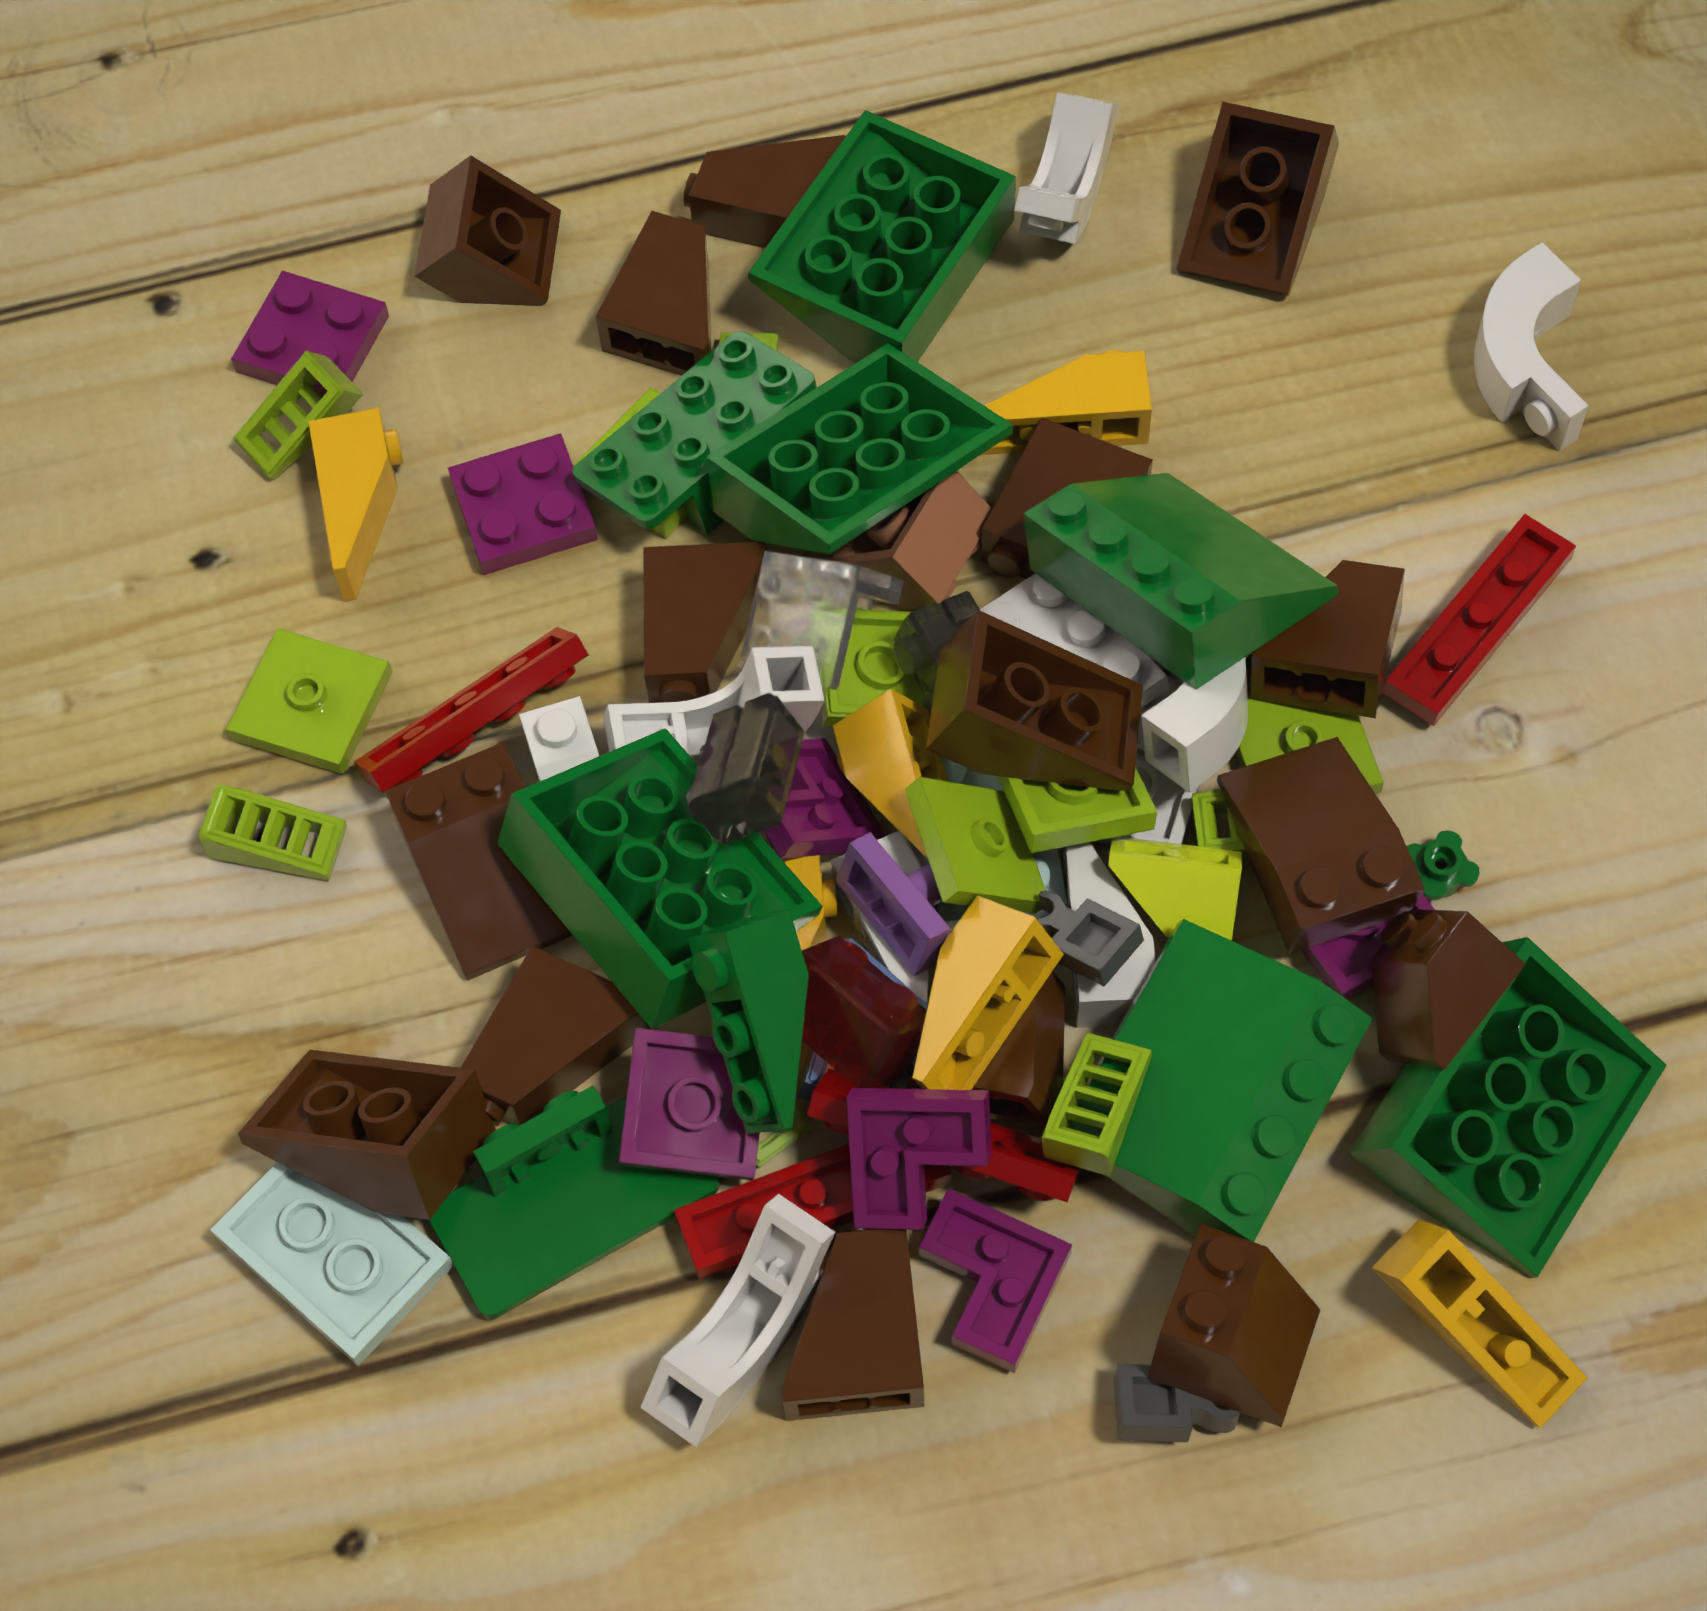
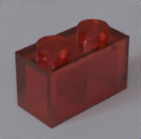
(859, 1015)

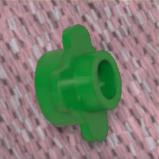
(1448, 881)

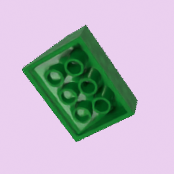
(886, 239)
(849, 453)
(1170, 571)
(639, 873)
(1231, 1082)
(1517, 1118)

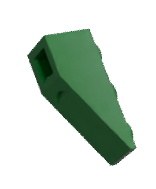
(757, 1006)

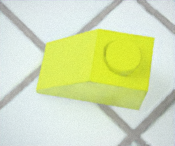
(1180, 882)

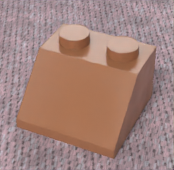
(923, 542)

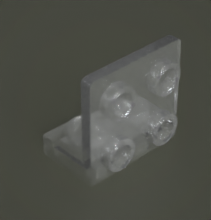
(813, 605)

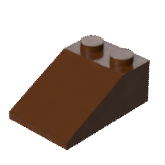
(1258, 198)
(1032, 709)
(1320, 844)
(478, 893)
(375, 1129)

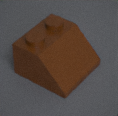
(487, 238)
(1436, 984)
(1235, 1328)

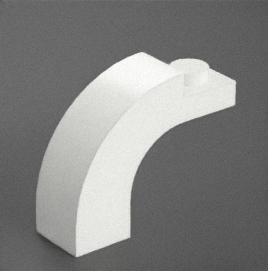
(1070, 169)
(1509, 370)
(782, 671)
(1199, 729)
(745, 1328)

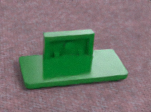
(663, 449)
(554, 1202)

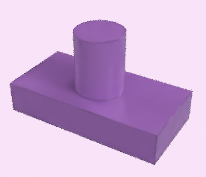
(895, 902)

